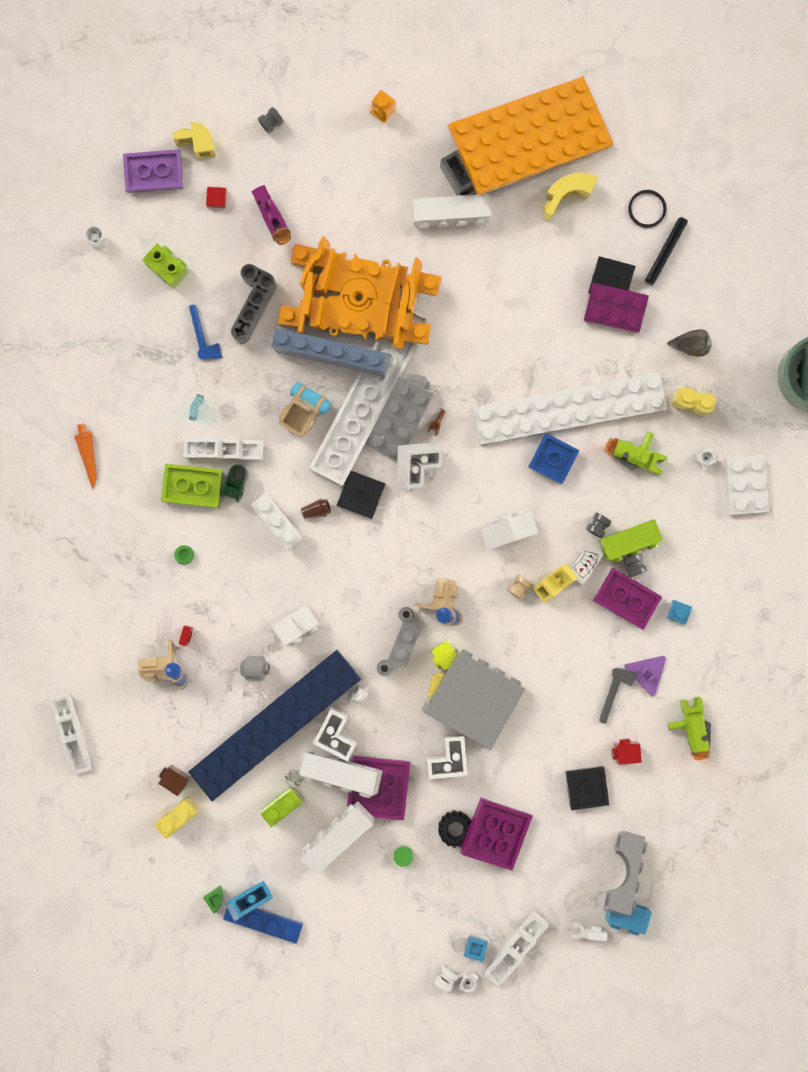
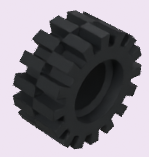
(446, 820)

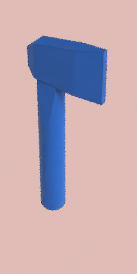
(205, 352)

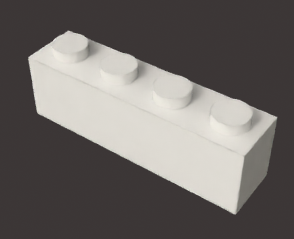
(451, 210)
(341, 773)
(336, 838)

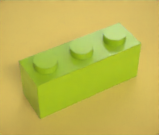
(631, 541)

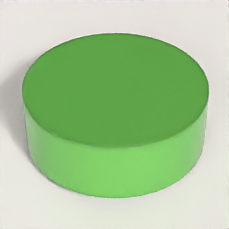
(184, 554)
(403, 856)

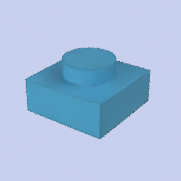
(679, 612)
(475, 948)

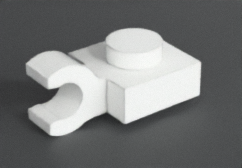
(594, 932)

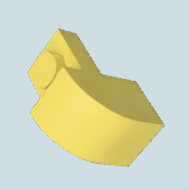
(199, 137)
(555, 582)

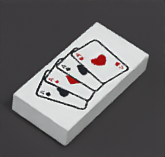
(586, 563)

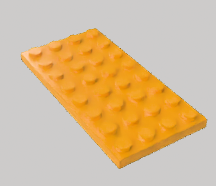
(530, 135)

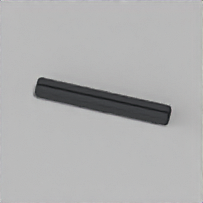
(666, 251)

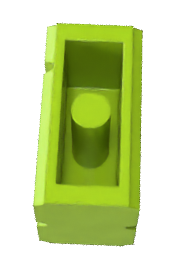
(281, 806)

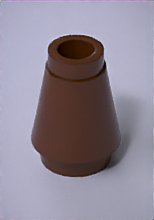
(316, 509)

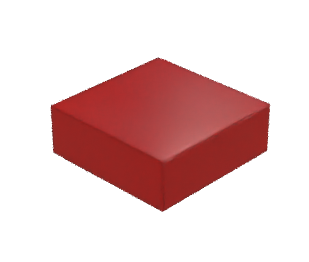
(216, 197)
(186, 635)

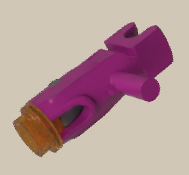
(271, 216)

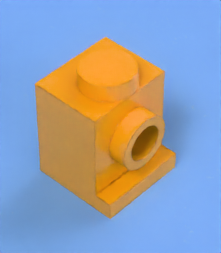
(383, 106)

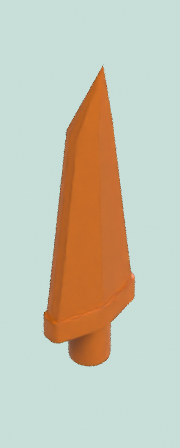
(85, 446)

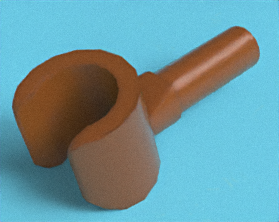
(436, 424)

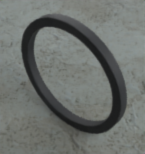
(651, 192)

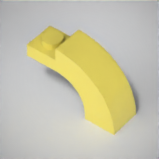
(570, 185)

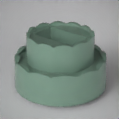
(794, 375)

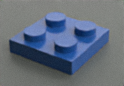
(553, 458)

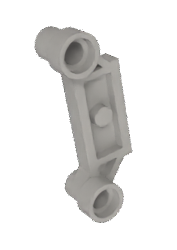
(403, 645)

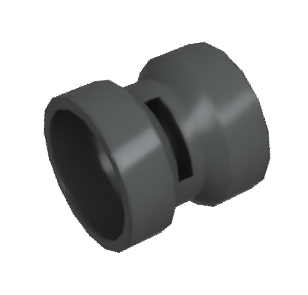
(270, 120)
(599, 524)
(636, 569)

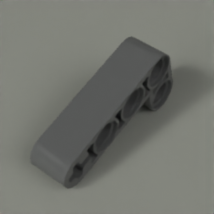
(251, 307)

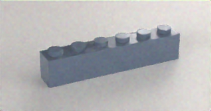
(330, 352)

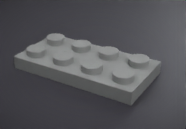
(399, 417)

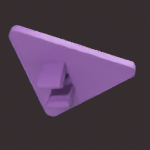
(648, 672)

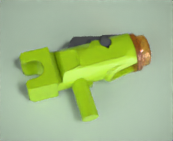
(635, 456)
(697, 728)

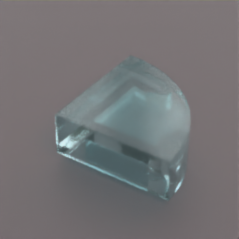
(194, 408)

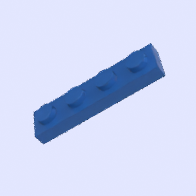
(269, 924)

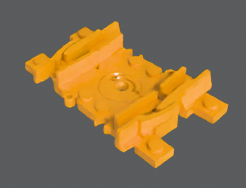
(380, 294)

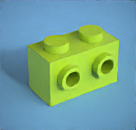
(165, 265)

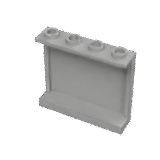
(474, 699)

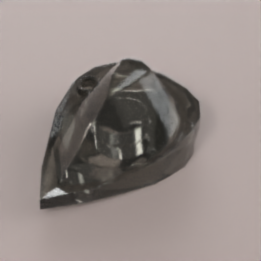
(693, 343)

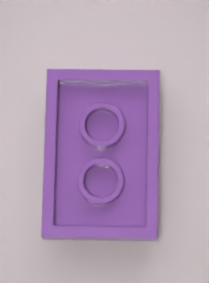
(153, 171)

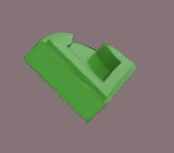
(214, 899)

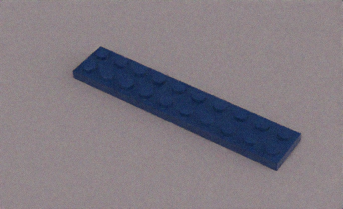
(274, 725)

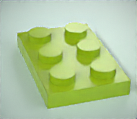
(192, 485)

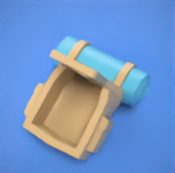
(303, 409)

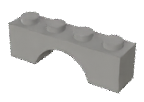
(630, 849)

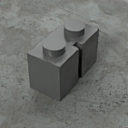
(453, 168)

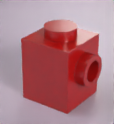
(626, 752)

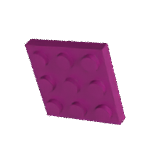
(392, 791)
(496, 834)

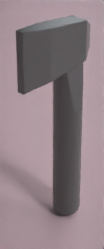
(618, 674)

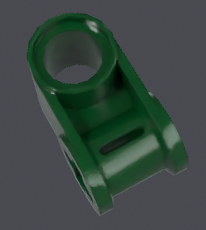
(235, 484)

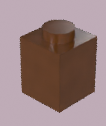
(173, 779)

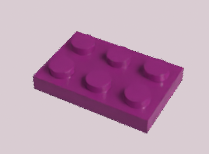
(616, 307)
(627, 598)

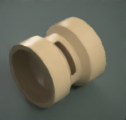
(519, 587)

